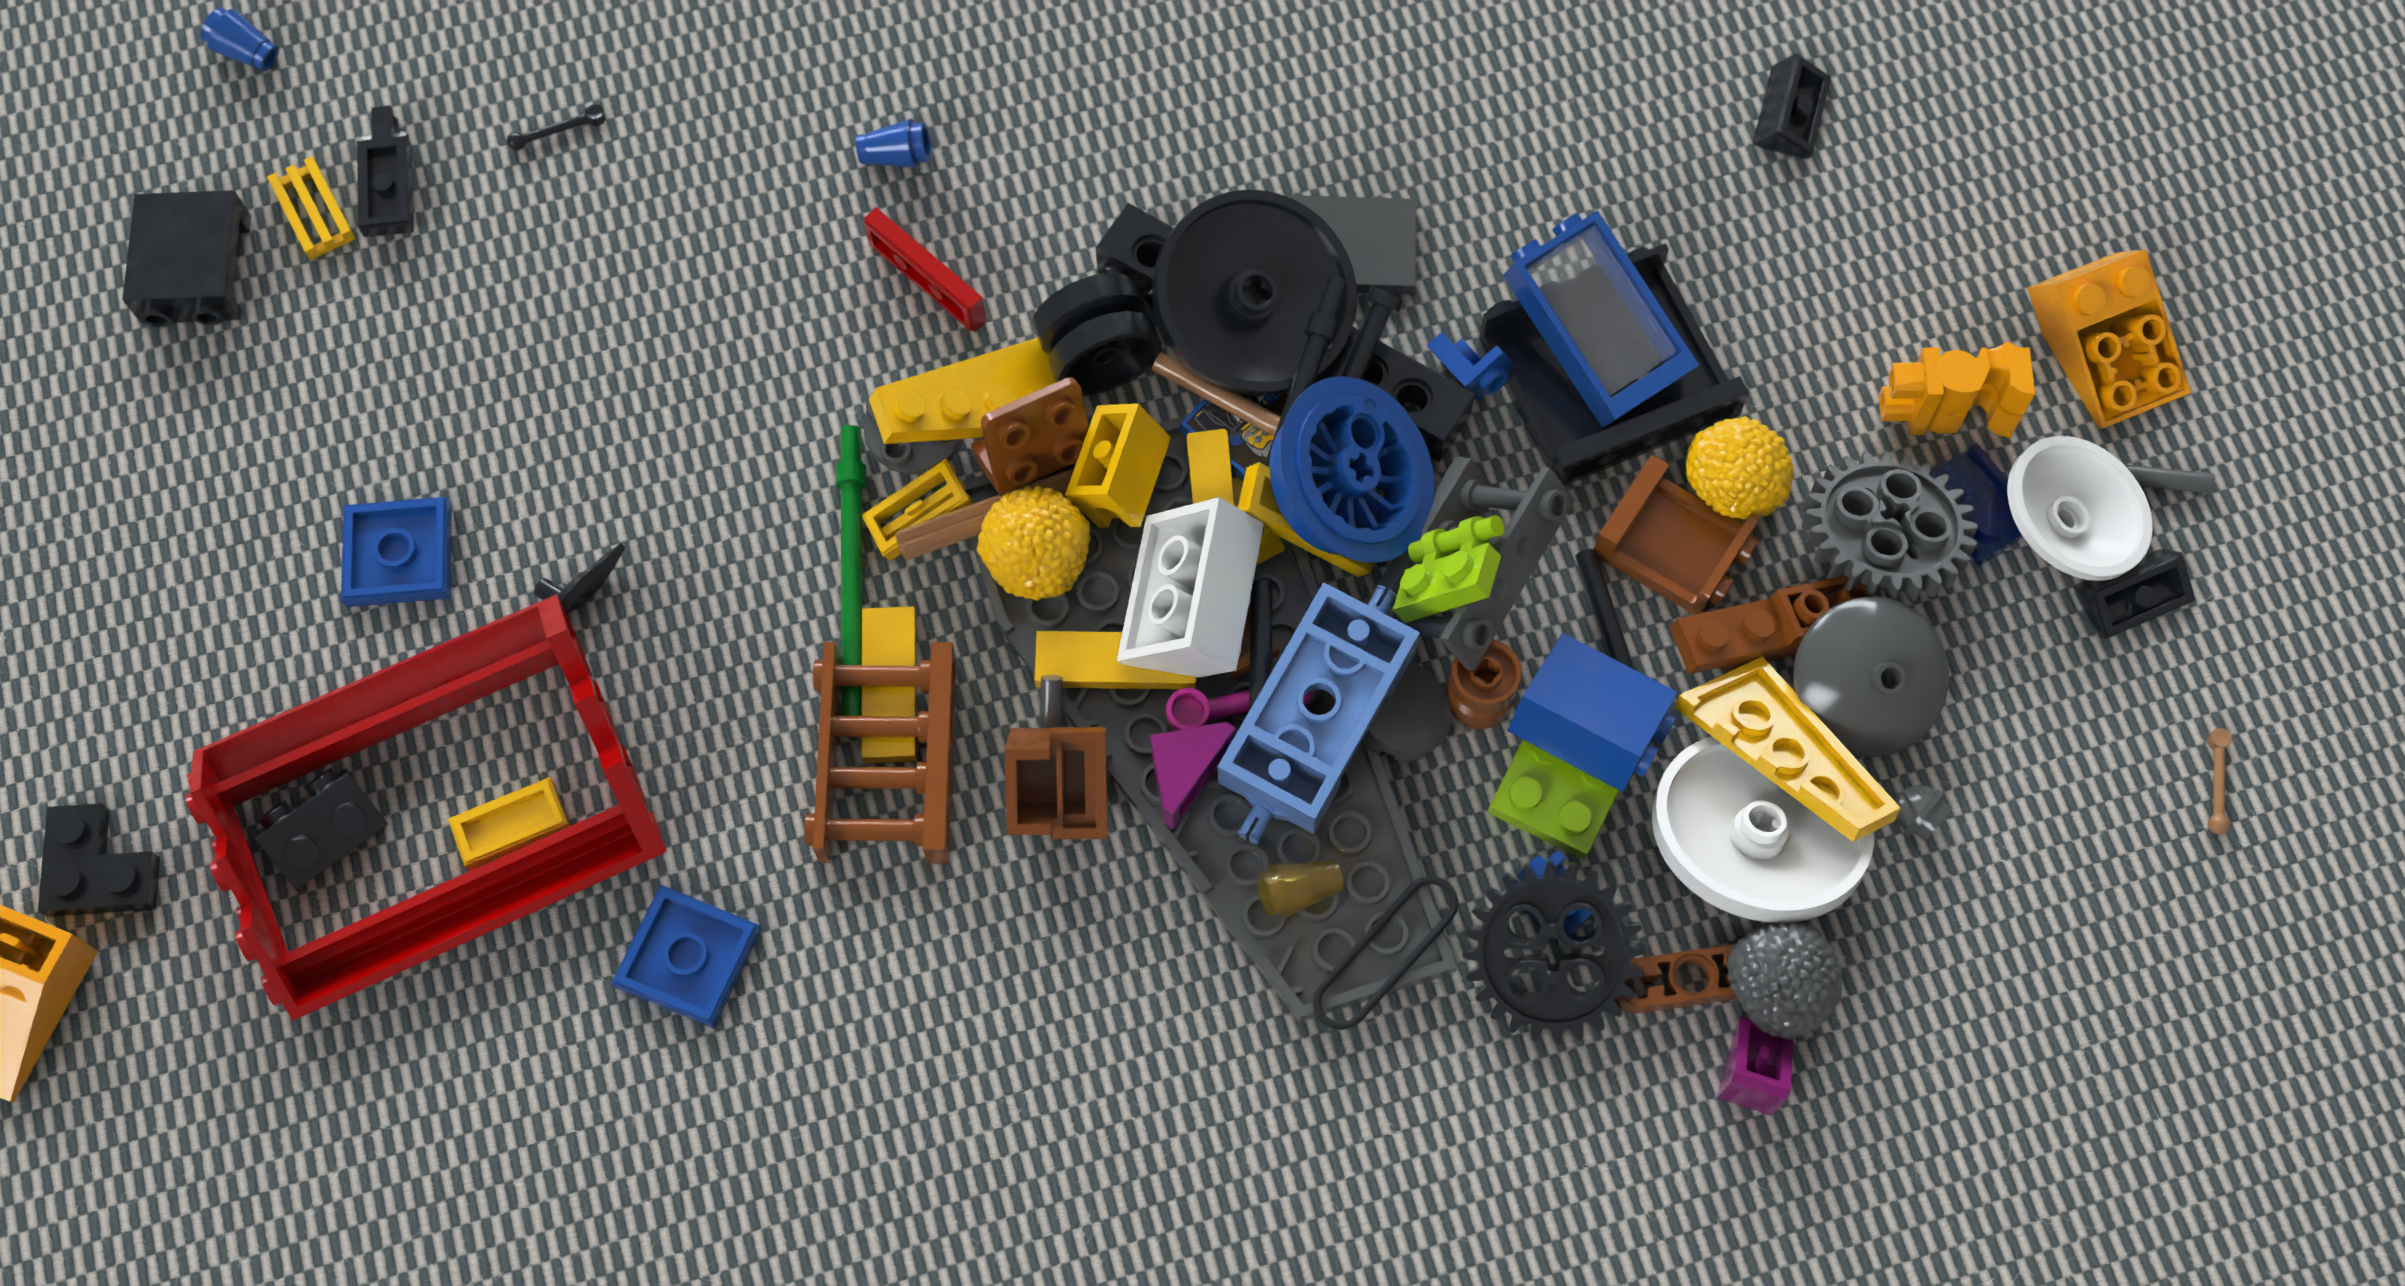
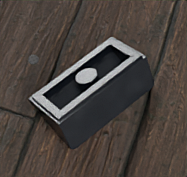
(1792, 107)
(2141, 594)

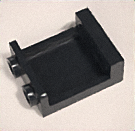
(184, 257)

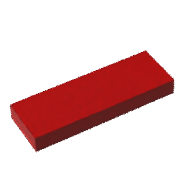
(925, 270)

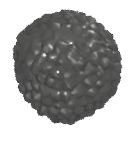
(1786, 978)

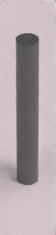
(2173, 479)

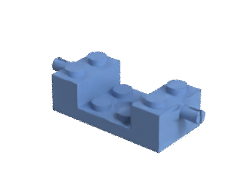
(1292, 759)

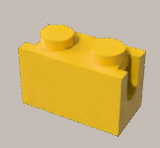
(1118, 465)

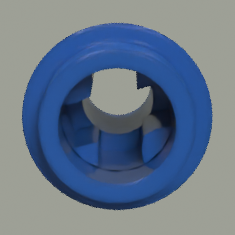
(238, 39)
(896, 145)

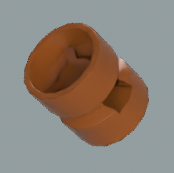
(1488, 693)

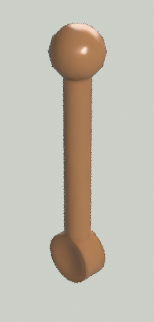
(2219, 741)

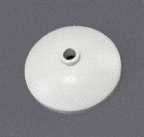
(2079, 508)

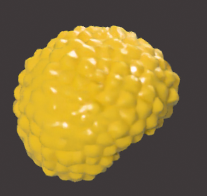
(1740, 468)
(1034, 543)

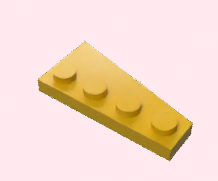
(1786, 742)

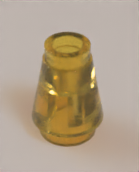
(1296, 886)

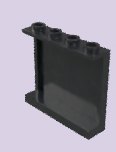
(1560, 418)

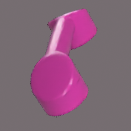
(1192, 709)

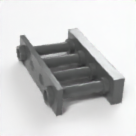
(1536, 519)

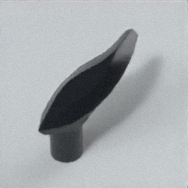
(583, 585)

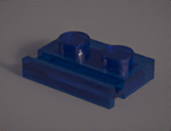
(1987, 492)

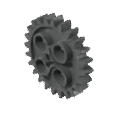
(1889, 526)

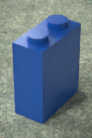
(1594, 713)

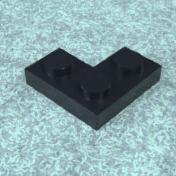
(80, 874)

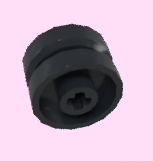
(1097, 333)

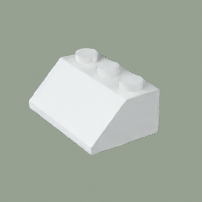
(1191, 590)

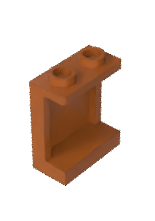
(1674, 541)

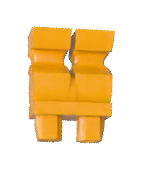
(1943, 389)

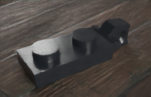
(385, 177)

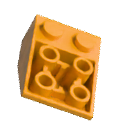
(2112, 336)
(37, 981)

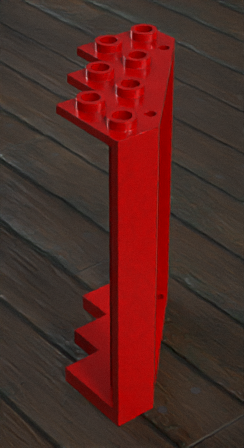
(373, 712)

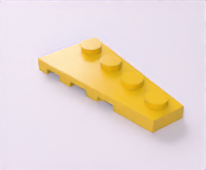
(957, 396)

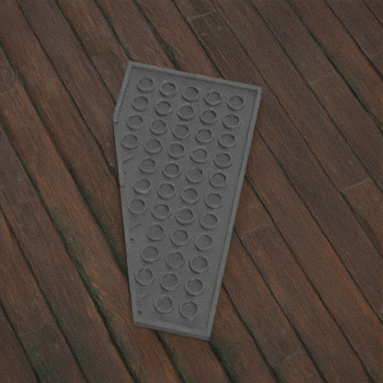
(1358, 831)

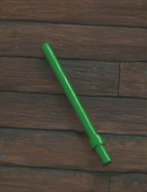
(851, 479)

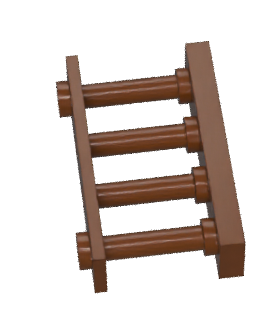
(928, 778)

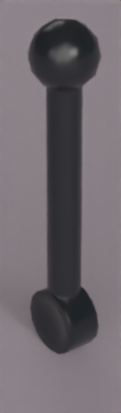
(593, 115)

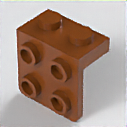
(1032, 436)

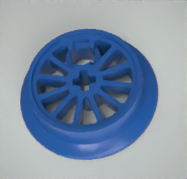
(1362, 438)

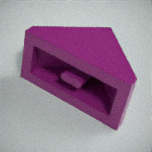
(1185, 764)
(1757, 1069)

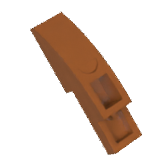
(1758, 628)

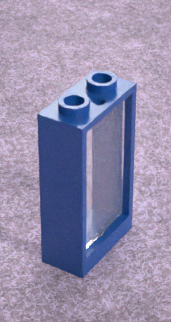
(1598, 316)

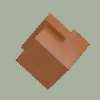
(1057, 782)

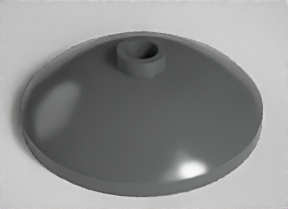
(1842, 669)

